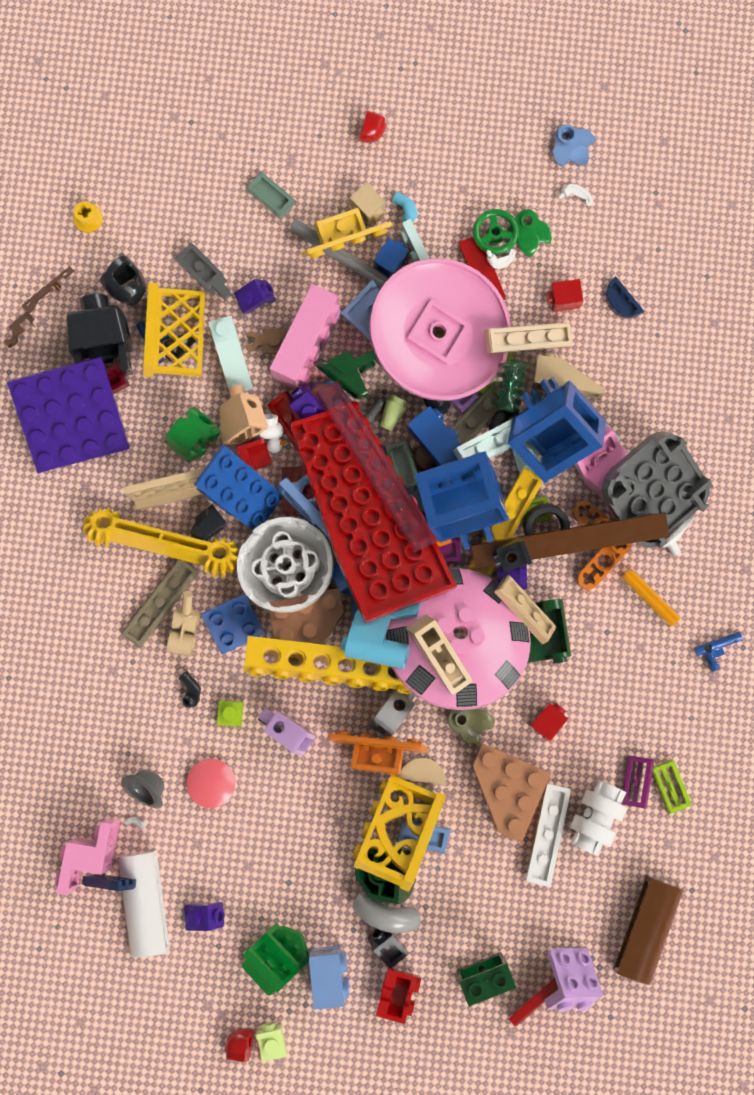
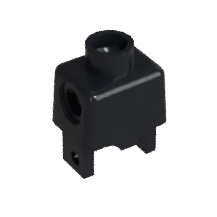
(99, 332)

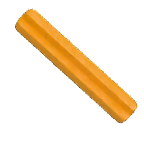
(650, 597)

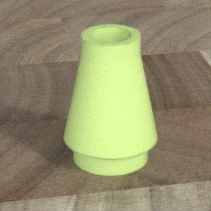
(393, 411)

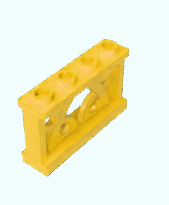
(406, 863)

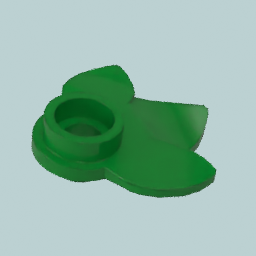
(531, 234)

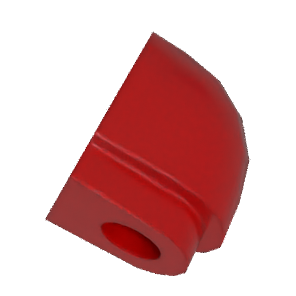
(372, 127)
(239, 1045)

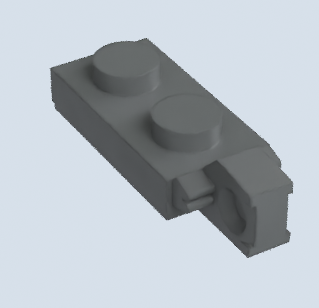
(203, 271)

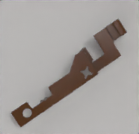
(15, 327)

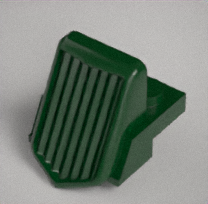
(345, 371)

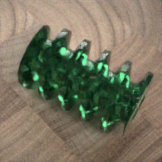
(510, 384)

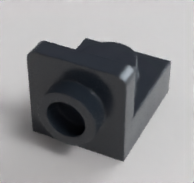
(387, 947)

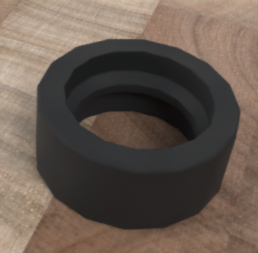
(540, 509)

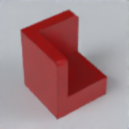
(255, 454)

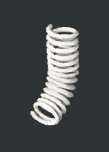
(138, 822)

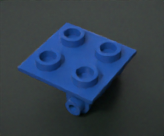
(232, 623)

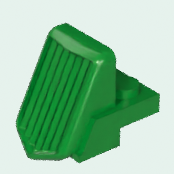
(276, 958)

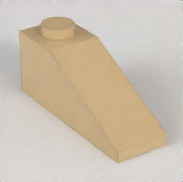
(549, 366)
(439, 653)

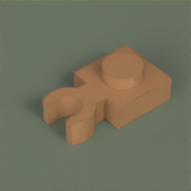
(269, 341)

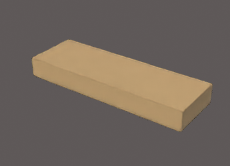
(525, 609)

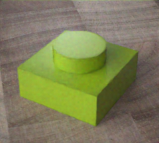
(230, 713)

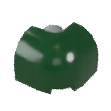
(379, 888)

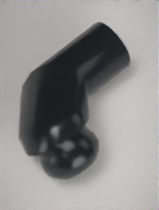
(501, 417)
(193, 690)

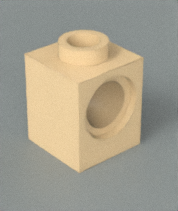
(369, 202)

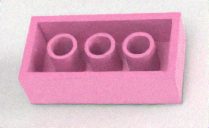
(306, 338)

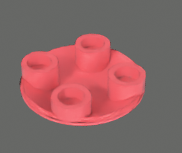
(211, 783)

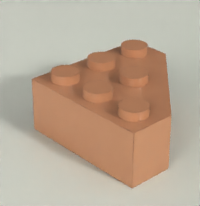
(310, 624)
(509, 789)

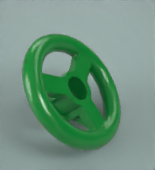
(495, 240)

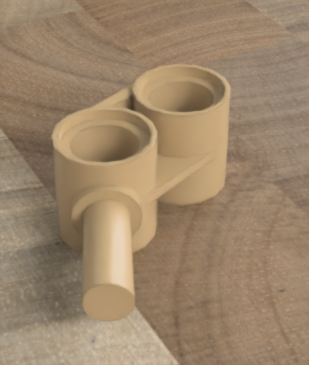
(186, 625)

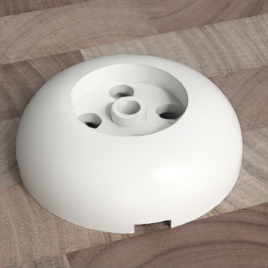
(283, 538)

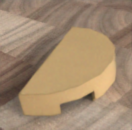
(423, 771)

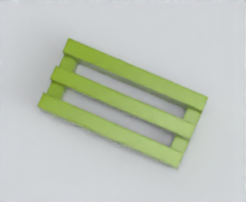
(687, 803)

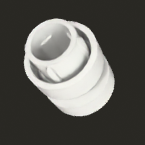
(601, 810)

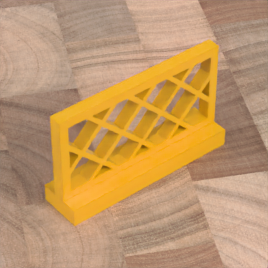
(153, 334)

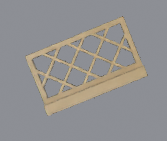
(164, 490)

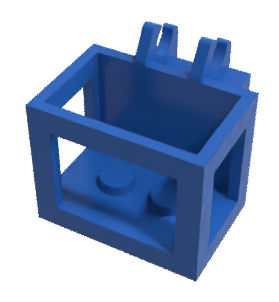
(560, 428)
(462, 498)

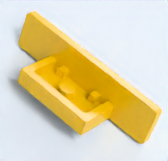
(341, 229)

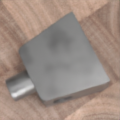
(389, 718)

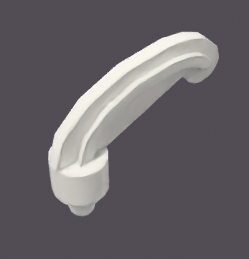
(577, 191)
(502, 261)

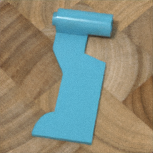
(368, 640)

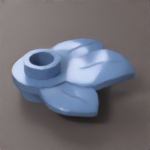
(573, 149)

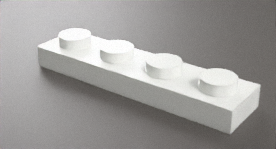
(548, 835)

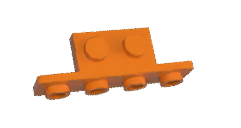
(377, 754)

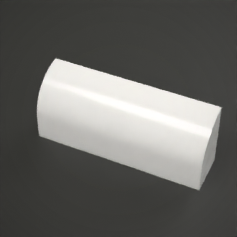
(144, 905)

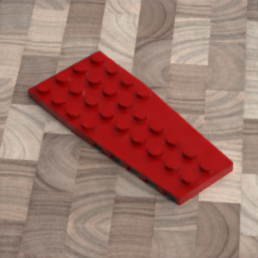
(362, 533)

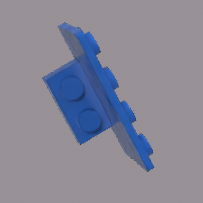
(237, 489)

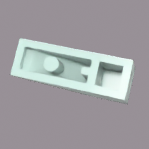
(230, 353)

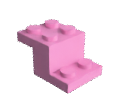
(598, 464)
(87, 856)

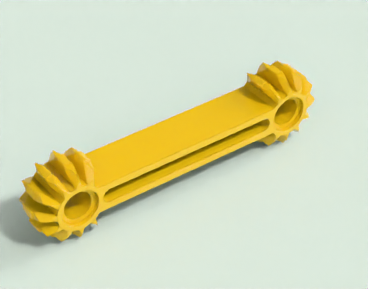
(160, 542)

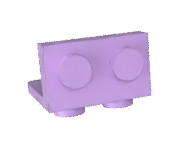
(575, 980)

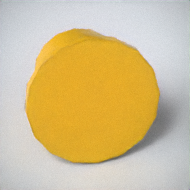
(87, 217)

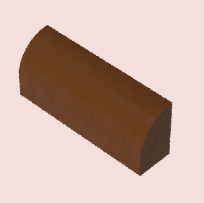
(648, 930)

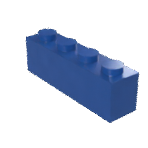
(434, 436)

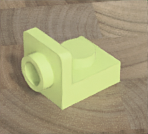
(271, 1041)

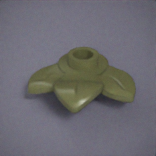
(474, 722)

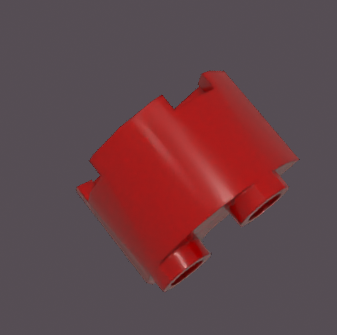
(396, 995)

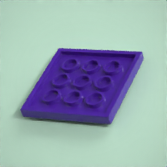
(69, 414)

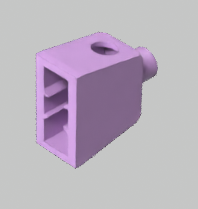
(294, 735)

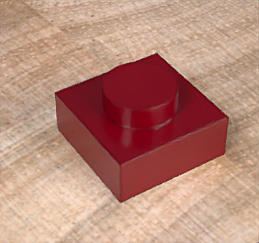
(117, 378)

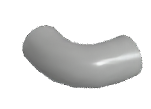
(385, 917)

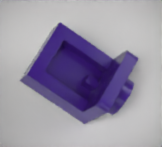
(254, 295)
(304, 402)
(204, 916)

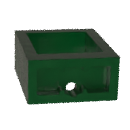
(485, 984)

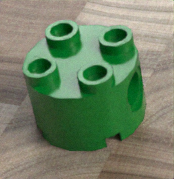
(191, 435)

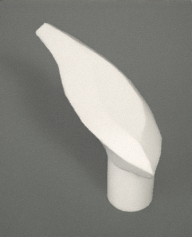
(676, 535)

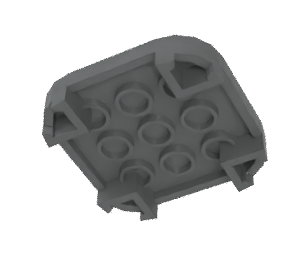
(657, 479)

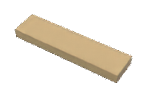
(528, 338)

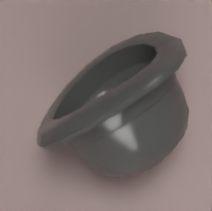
(145, 788)

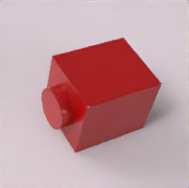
(565, 295)
(549, 721)

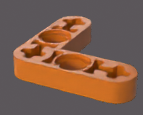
(614, 554)

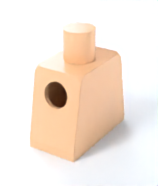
(241, 417)

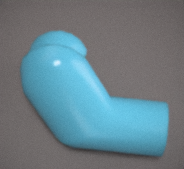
(408, 206)

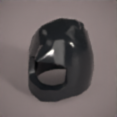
(124, 281)

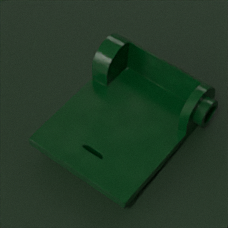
(558, 646)

